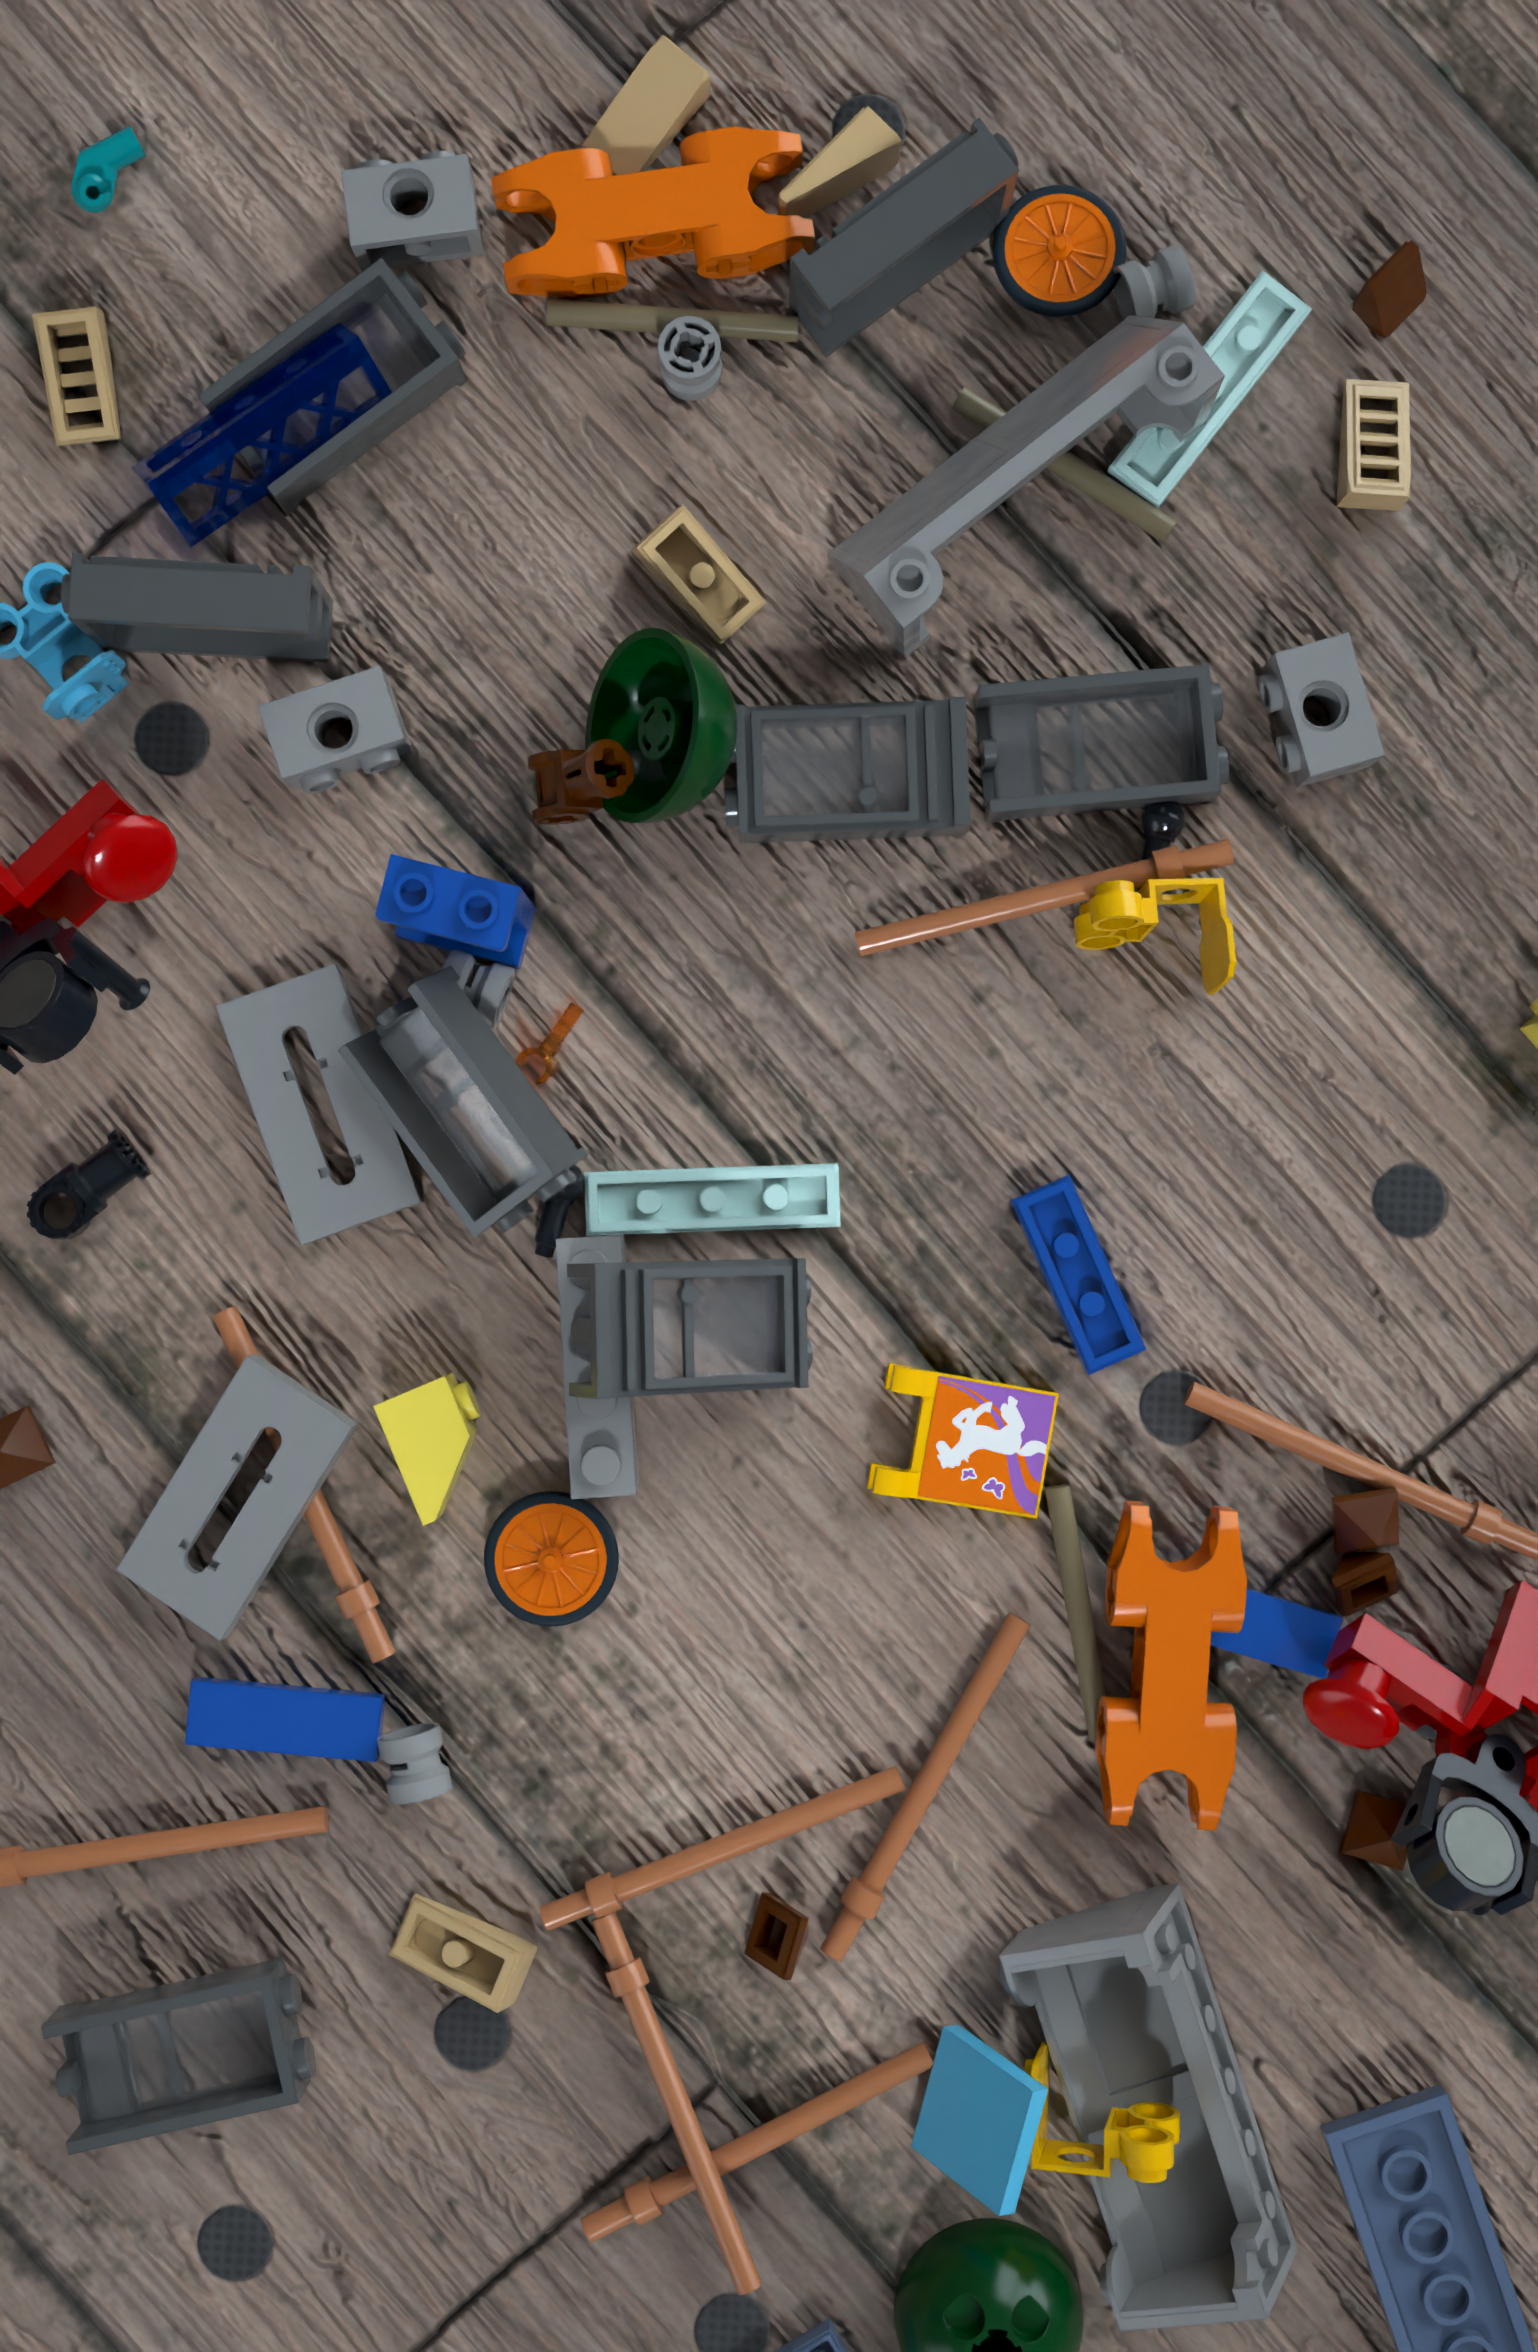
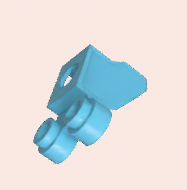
(51, 640)

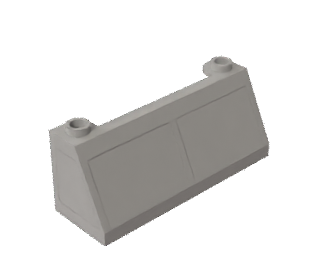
(1140, 369)
(1141, 2023)

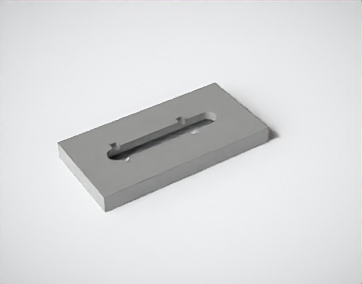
(256, 1036)
(311, 1443)

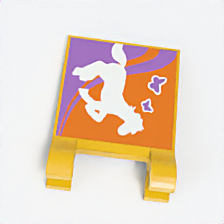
(971, 1443)

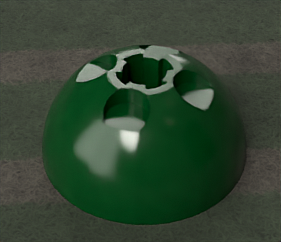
(672, 718)
(985, 2286)

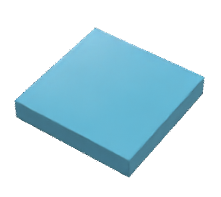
(979, 2119)

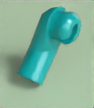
(99, 168)

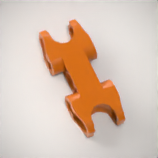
(653, 213)
(1168, 1713)

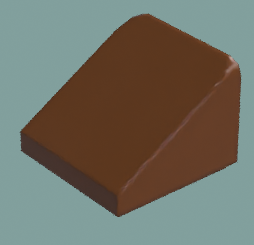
(1392, 291)

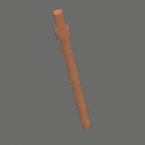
(1163, 864)
(1476, 1519)
(356, 1597)
(19, 1864)
(606, 1893)
(864, 1894)
(628, 1979)
(647, 2198)

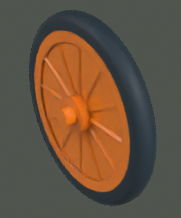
(1059, 250)
(551, 1558)

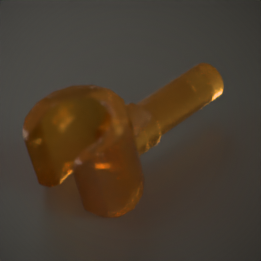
(552, 1043)

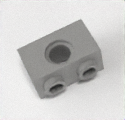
(442, 231)
(1330, 675)
(300, 721)

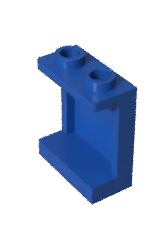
(456, 911)

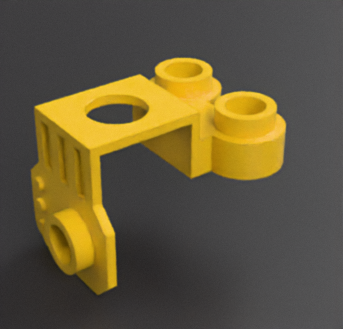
(1124, 916)
(1137, 2136)

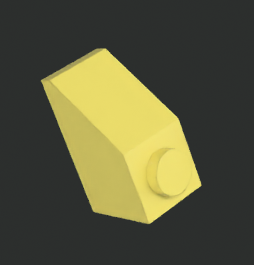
(430, 1439)

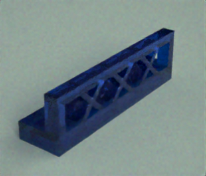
(250, 415)

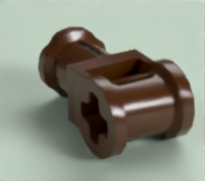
(574, 782)

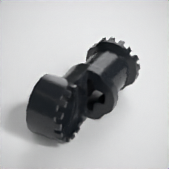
(88, 1185)

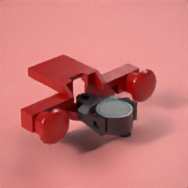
(78, 864)
(1485, 1843)

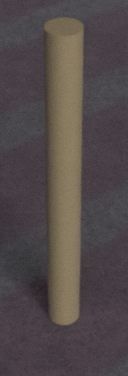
(655, 318)
(1079, 474)
(1077, 1602)

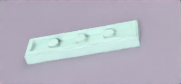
(1243, 351)
(712, 1199)

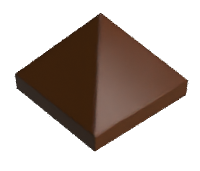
(22, 1447)
(1365, 1520)
(1363, 1581)
(1371, 1829)
(777, 1936)

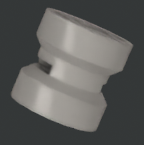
(1157, 286)
(692, 373)
(484, 985)
(414, 1763)

